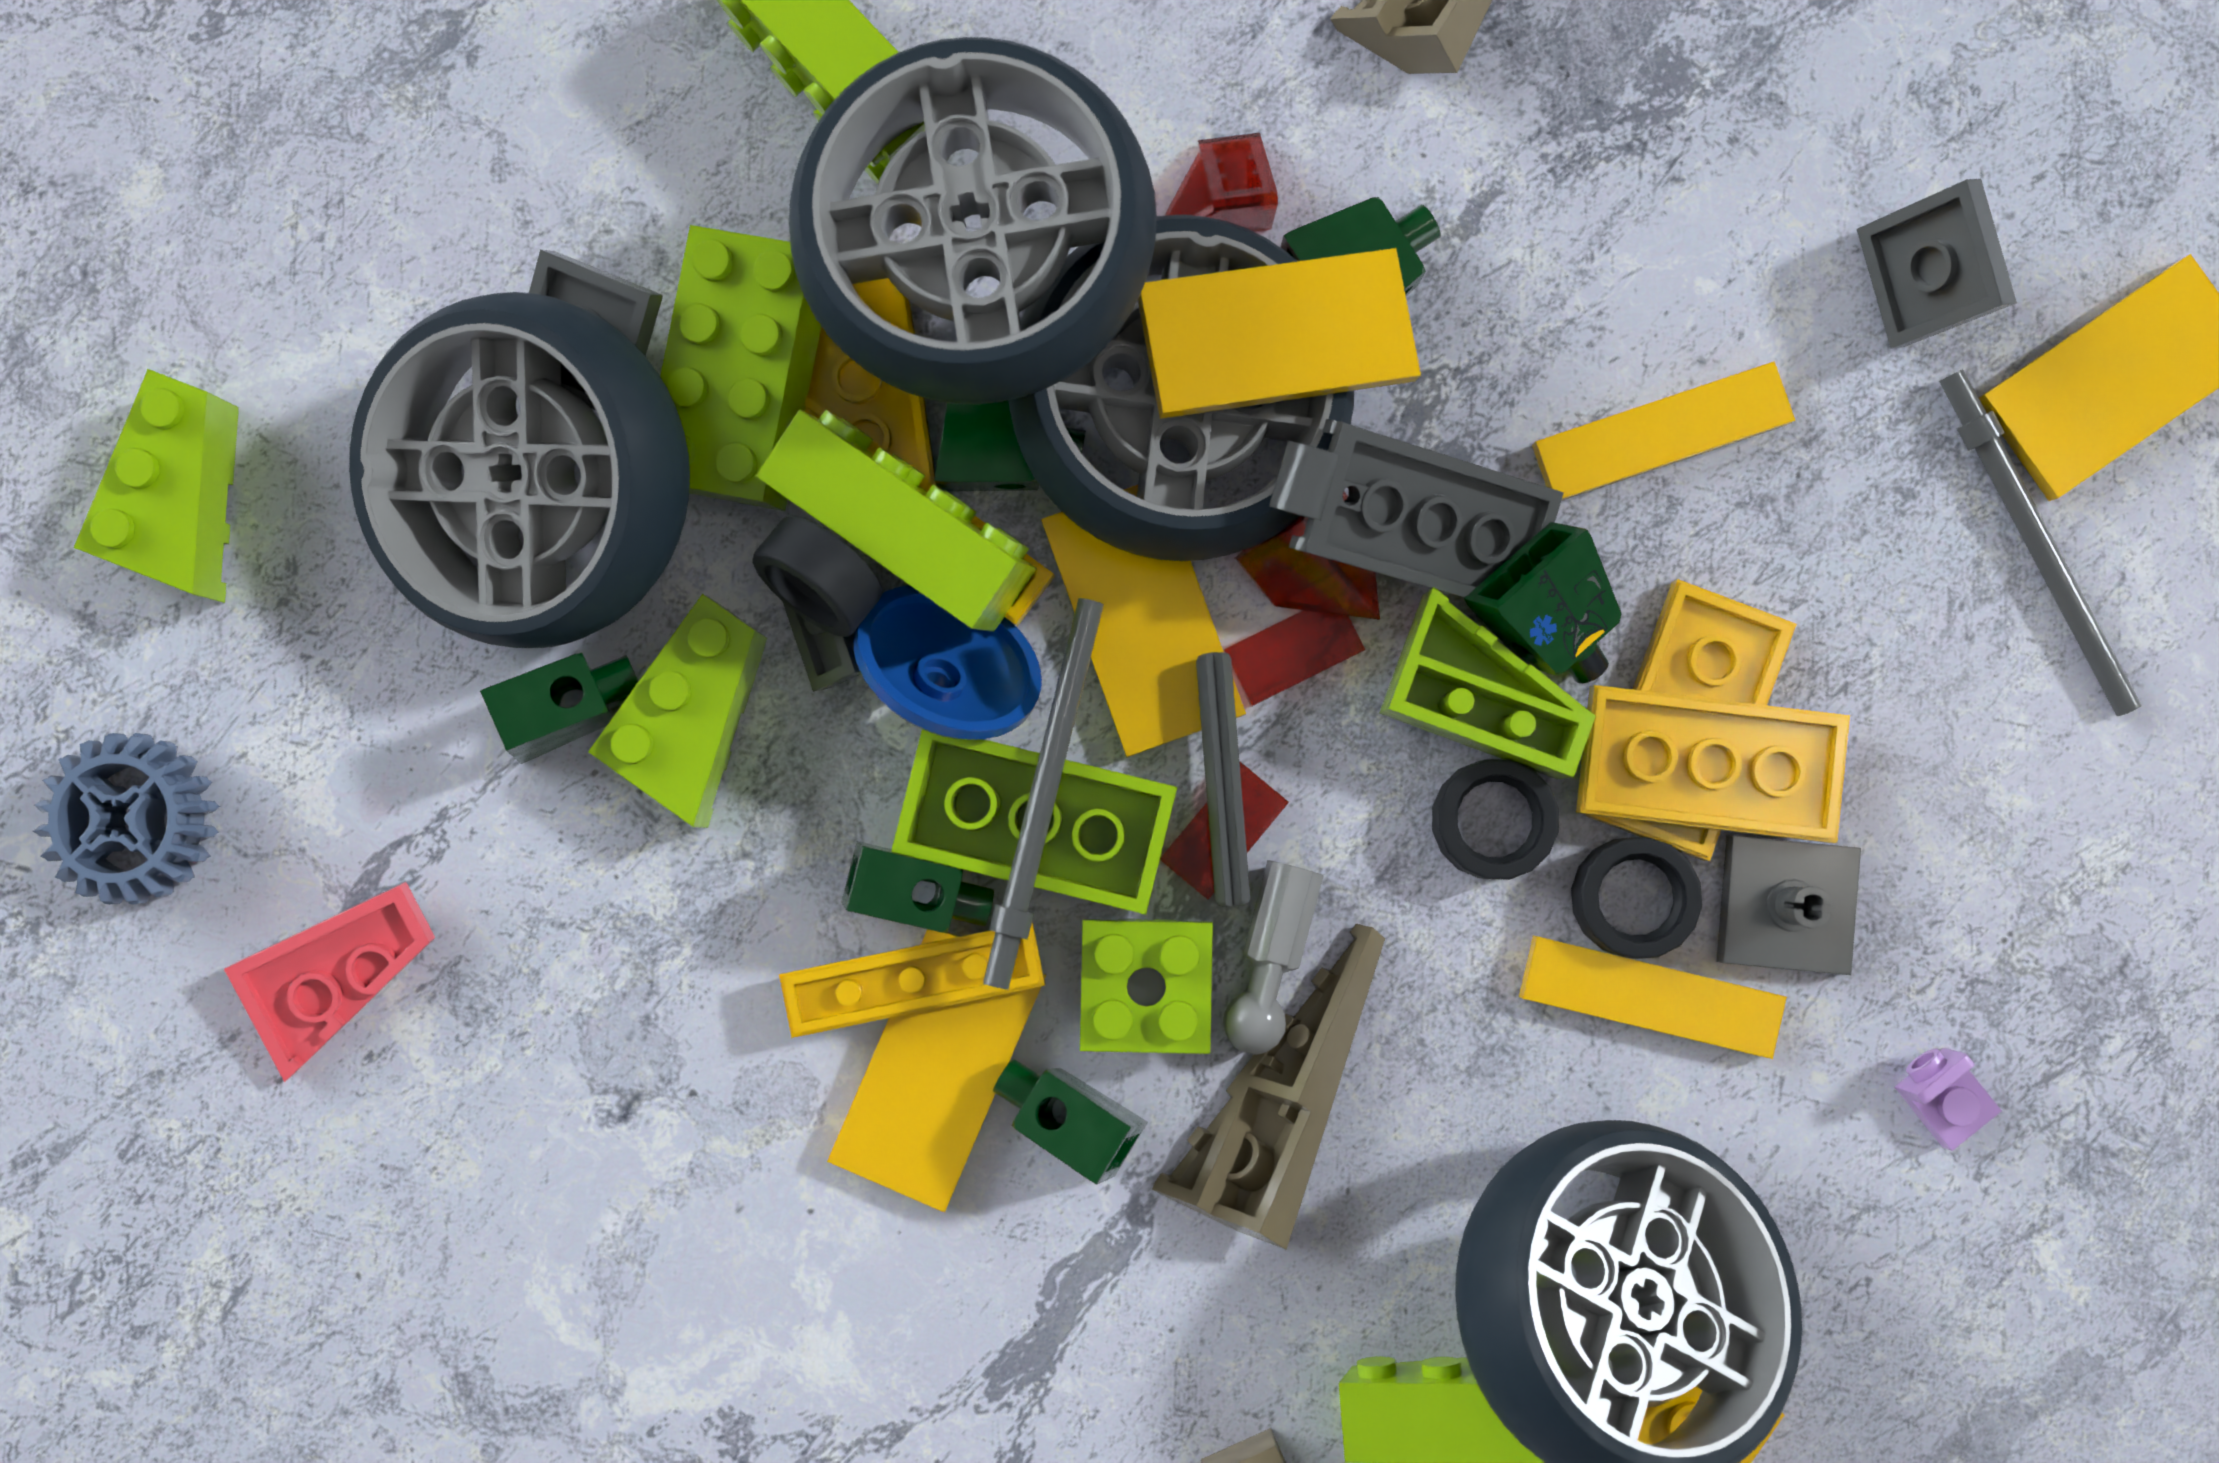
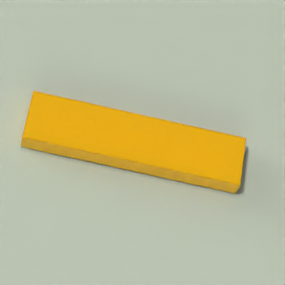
(1664, 431)
(901, 982)
(1652, 997)

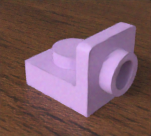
(1947, 1096)

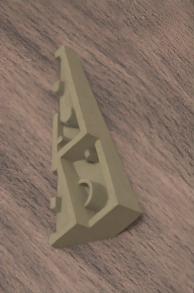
(1414, 33)
(1265, 1140)

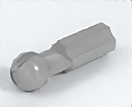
(1274, 946)

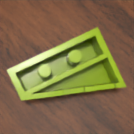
(168, 488)
(1482, 695)
(685, 711)
(1421, 1415)

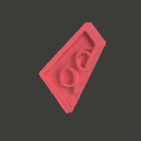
(327, 973)

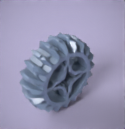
(87, 843)

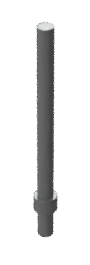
(1982, 432)
(1011, 919)

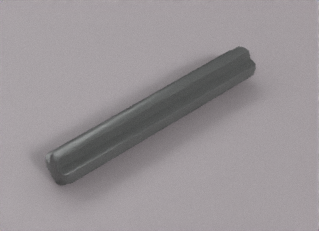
(1223, 779)

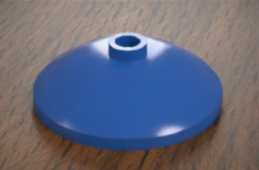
(945, 672)

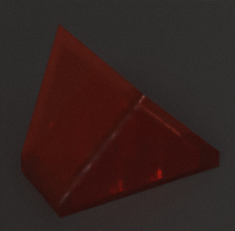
(1229, 183)
(1307, 580)

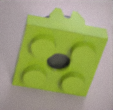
(1146, 986)

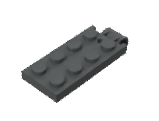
(1408, 509)

